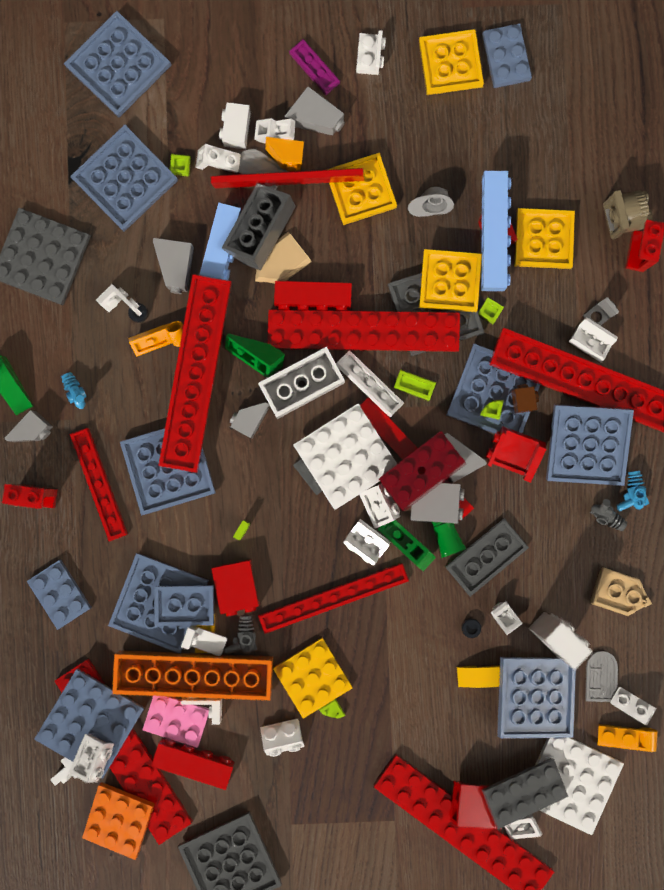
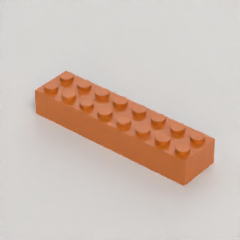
(193, 675)

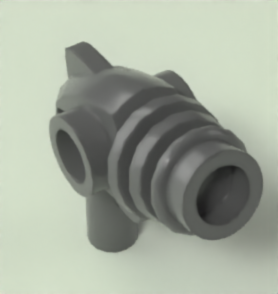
(606, 515)
(245, 639)

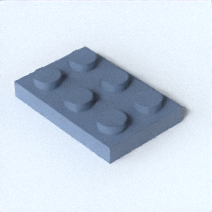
(506, 55)
(59, 594)
(184, 605)

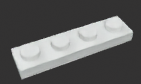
(369, 383)

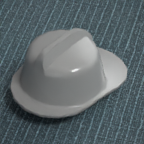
(431, 202)

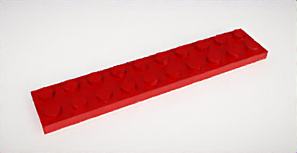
(364, 330)
(195, 373)
(578, 377)
(138, 777)
(484, 846)

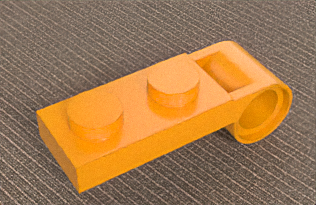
(157, 338)
(627, 738)

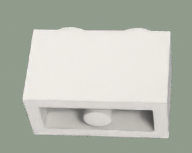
(236, 125)

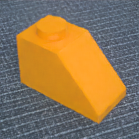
(285, 152)

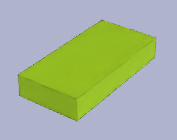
(414, 385)

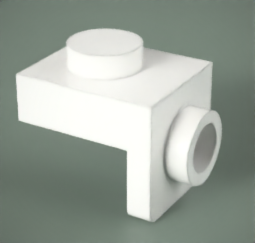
(505, 617)

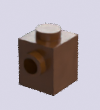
(524, 399)

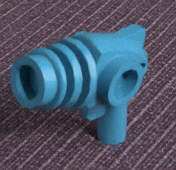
(75, 393)
(636, 494)

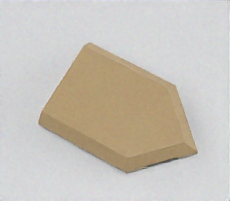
(284, 261)
(619, 592)

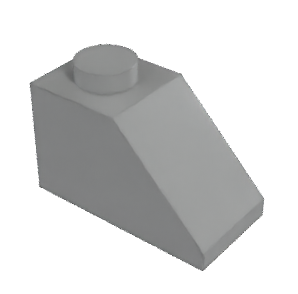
(249, 419)
(30, 428)

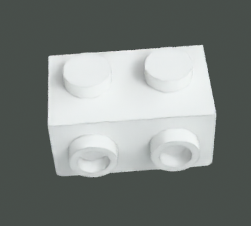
(593, 339)
(366, 542)
(282, 737)

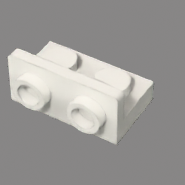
(369, 53)
(380, 505)
(91, 759)

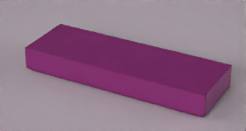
(314, 67)

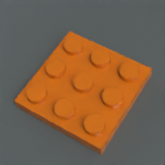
(118, 820)

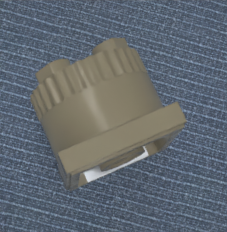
(626, 212)

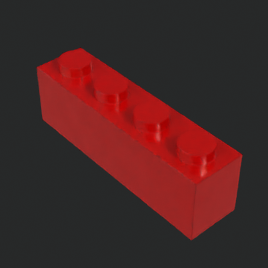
(312, 295)
(193, 764)

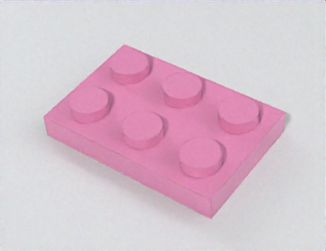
(176, 721)

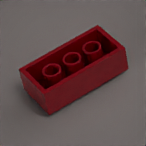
(438, 459)

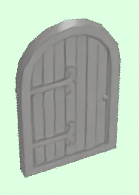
(255, 162)
(601, 677)

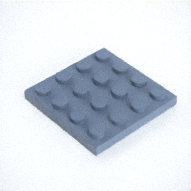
(117, 64)
(124, 178)
(483, 384)
(589, 444)
(162, 486)
(136, 602)
(536, 698)
(88, 709)

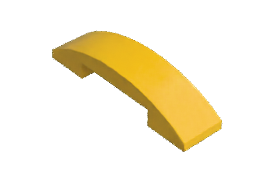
(478, 676)

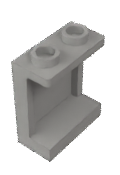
(440, 505)

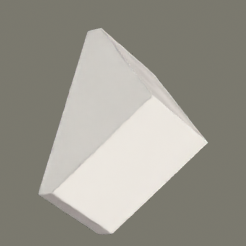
(523, 828)

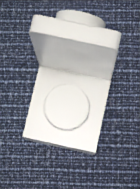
(217, 158)
(112, 296)
(204, 640)
(633, 705)
(215, 710)

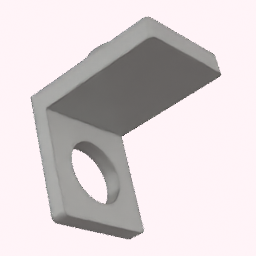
(605, 308)

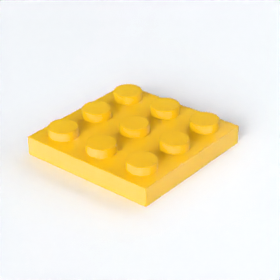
(451, 62)
(363, 198)
(544, 238)
(450, 280)
(312, 677)

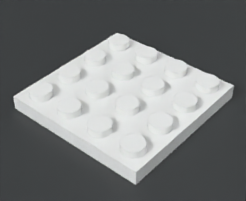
(345, 456)
(587, 779)

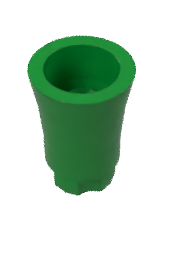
(448, 538)

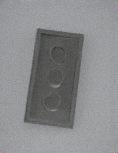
(486, 557)

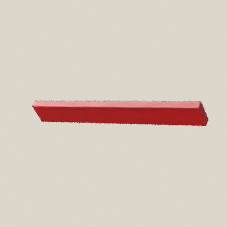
(288, 178)
(397, 439)
(333, 598)

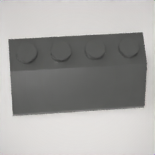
(259, 226)

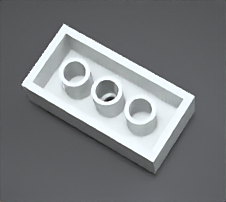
(316, 370)
(561, 639)

